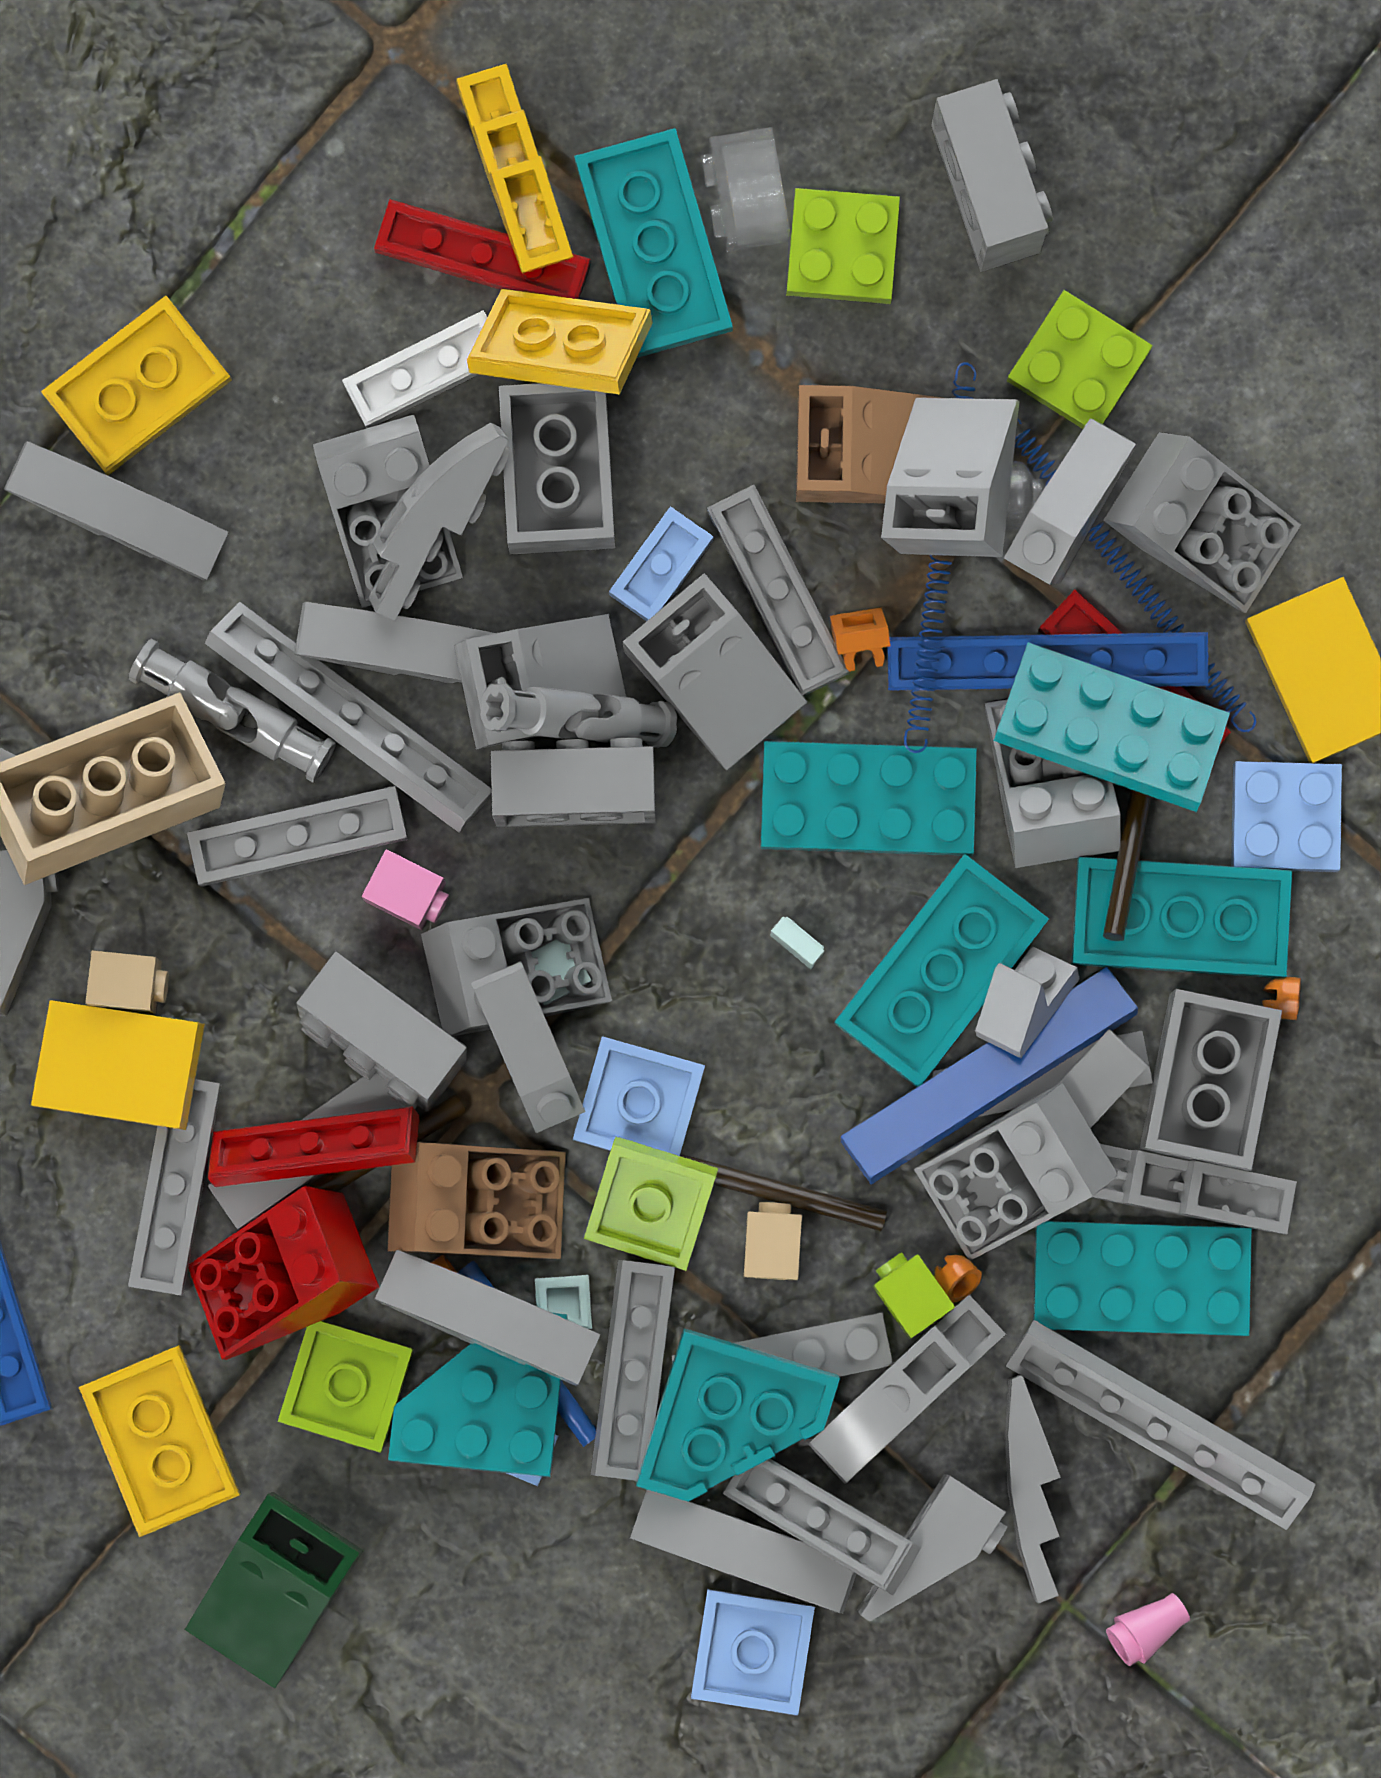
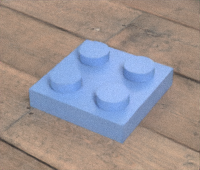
(1286, 816)
(638, 1098)
(752, 1652)

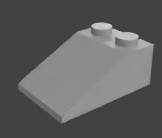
(951, 1534)

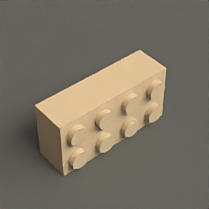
(105, 788)

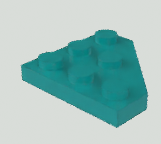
(728, 1414)
(480, 1416)

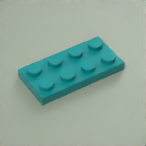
(654, 239)
(1112, 727)
(868, 798)
(1186, 919)
(940, 971)
(1142, 1278)

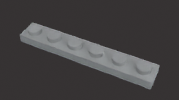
(349, 717)
(1160, 1425)

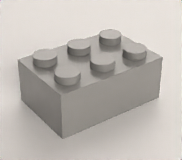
(991, 174)
(556, 469)
(573, 784)
(380, 1034)
(1210, 1080)

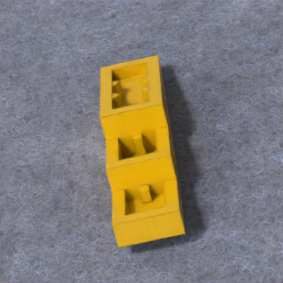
(514, 168)

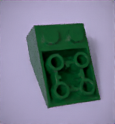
(273, 1589)

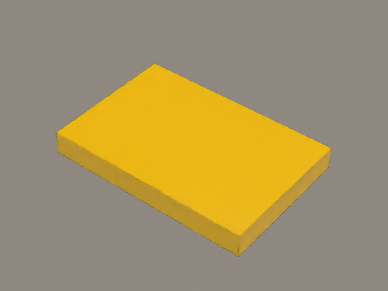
(560, 341)
(136, 385)
(1322, 668)
(117, 1064)
(159, 1441)

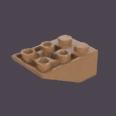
(848, 442)
(478, 1202)

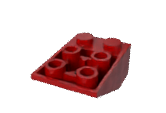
(283, 1272)

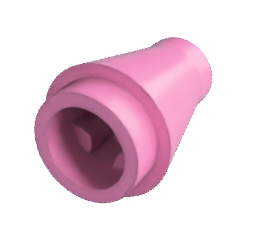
(1146, 1629)

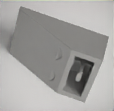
(952, 478)
(363, 482)
(1202, 520)
(558, 655)
(714, 672)
(1050, 807)
(486, 944)
(1016, 1172)

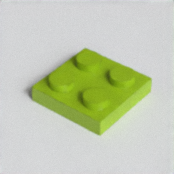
(843, 246)
(1079, 362)
(650, 1203)
(345, 1385)

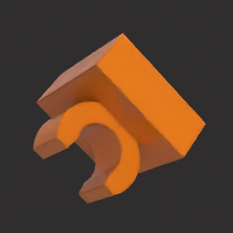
(860, 632)

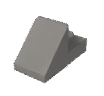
(1024, 1000)

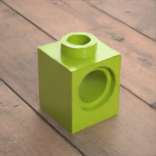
(911, 1293)

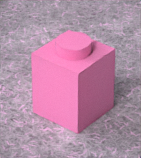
(406, 890)

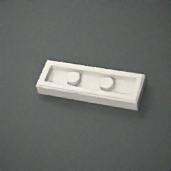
(415, 373)

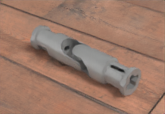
(225, 706)
(577, 715)

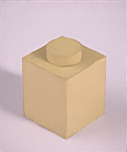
(126, 982)
(772, 1242)

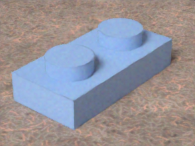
(661, 564)

